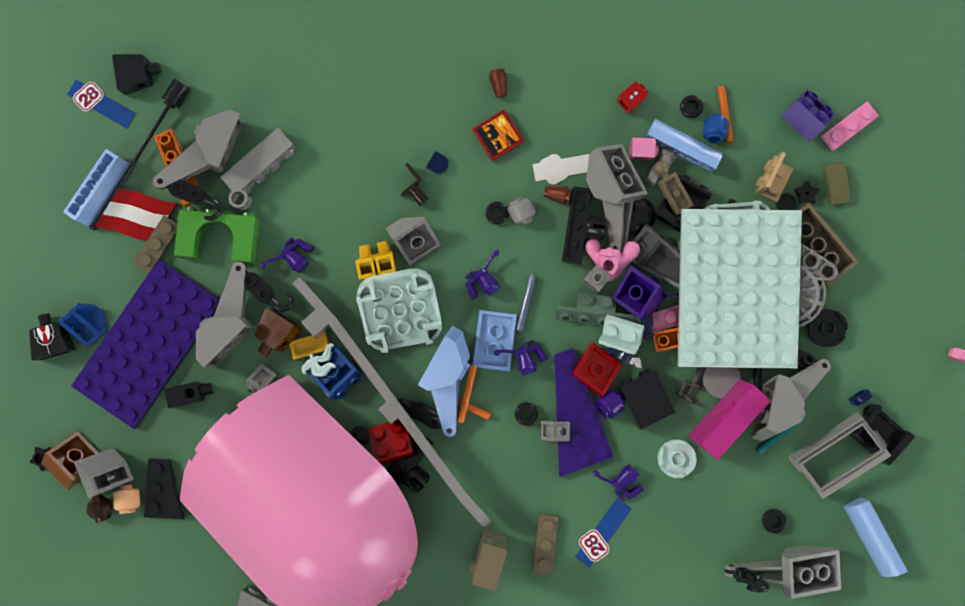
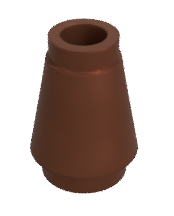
(499, 82)
(558, 193)

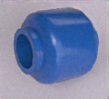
(715, 128)

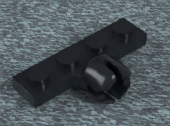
(581, 226)
(408, 470)

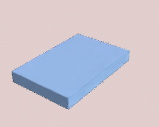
(494, 332)

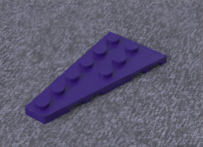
(574, 404)

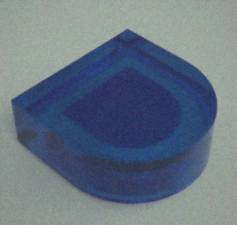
(438, 163)
(860, 397)

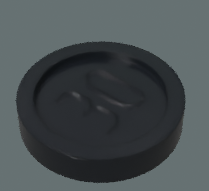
(786, 202)

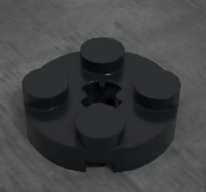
(838, 330)

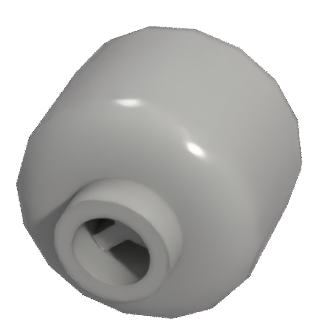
(521, 210)

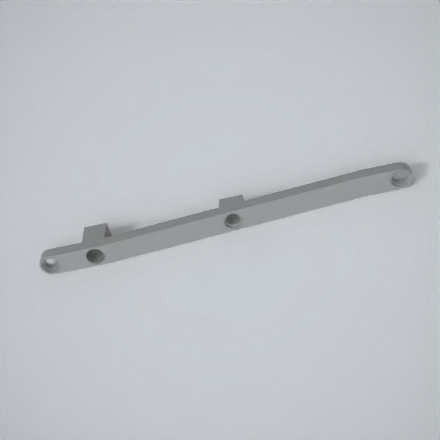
(321, 321)

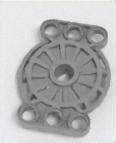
(809, 285)

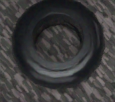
(691, 114)
(496, 221)
(520, 420)
(781, 524)

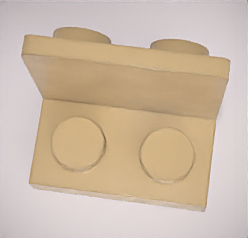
(774, 178)

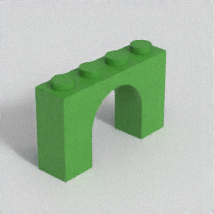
(192, 226)

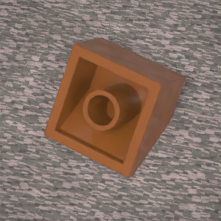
(61, 459)

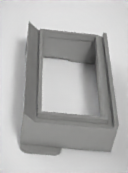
(830, 438)

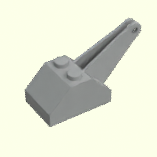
(618, 186)

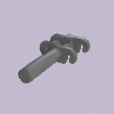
(694, 384)

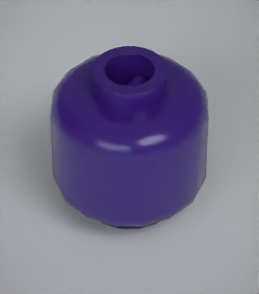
(610, 404)

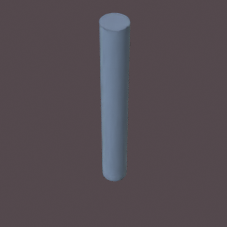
(526, 303)

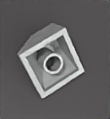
(413, 238)

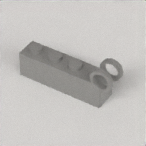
(256, 165)

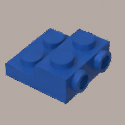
(338, 378)

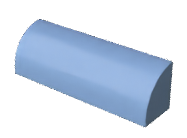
(684, 146)
(96, 188)
(875, 538)

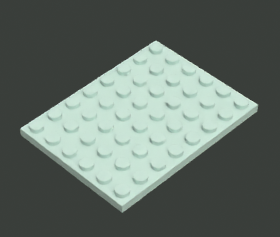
(739, 288)

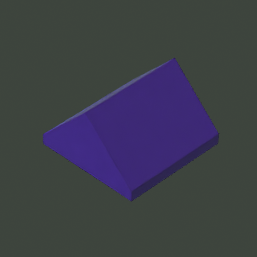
(638, 293)

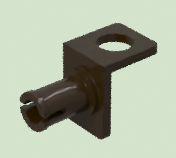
(413, 189)

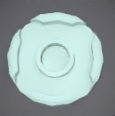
(676, 458)

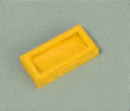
(305, 346)

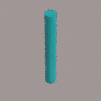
(772, 440)

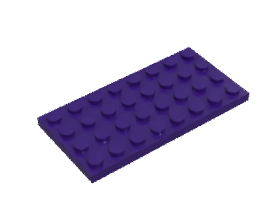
(146, 344)

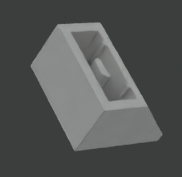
(103, 472)

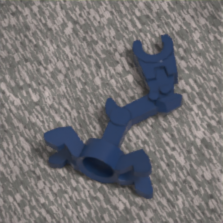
(647, 322)

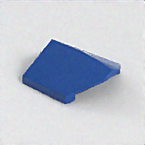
(84, 322)

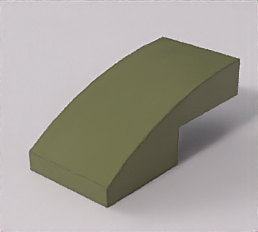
(837, 181)

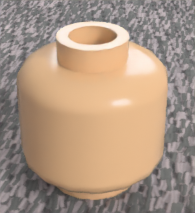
(126, 499)

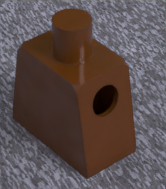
(275, 331)

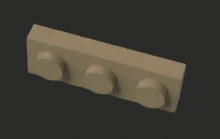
(156, 244)
(545, 544)

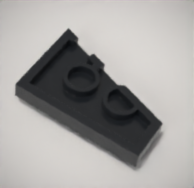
(161, 492)

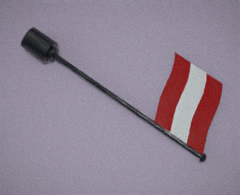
(130, 210)

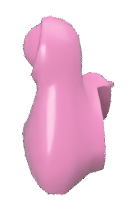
(610, 259)

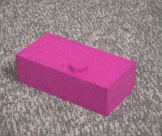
(729, 418)

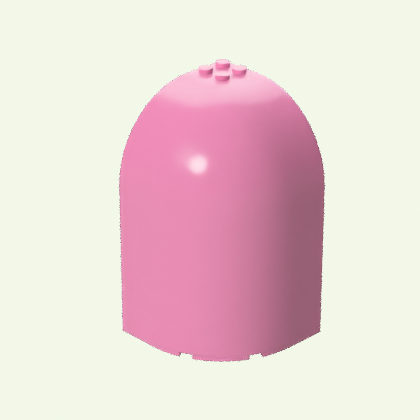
(300, 503)

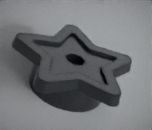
(801, 192)
(37, 457)

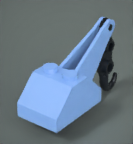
(443, 379)

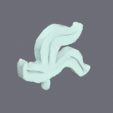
(313, 363)

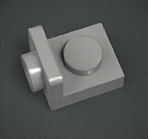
(596, 279)
(259, 379)
(555, 430)

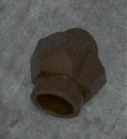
(99, 508)

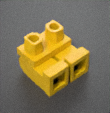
(376, 263)

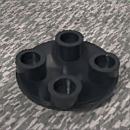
(642, 214)

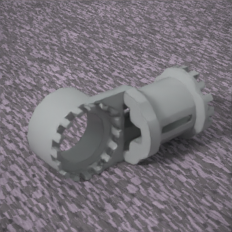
(665, 156)

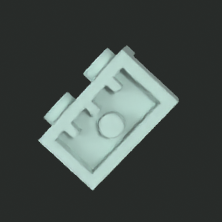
(621, 334)

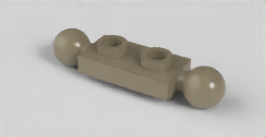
(672, 188)

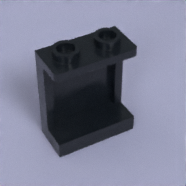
(698, 194)
(646, 398)
(890, 431)

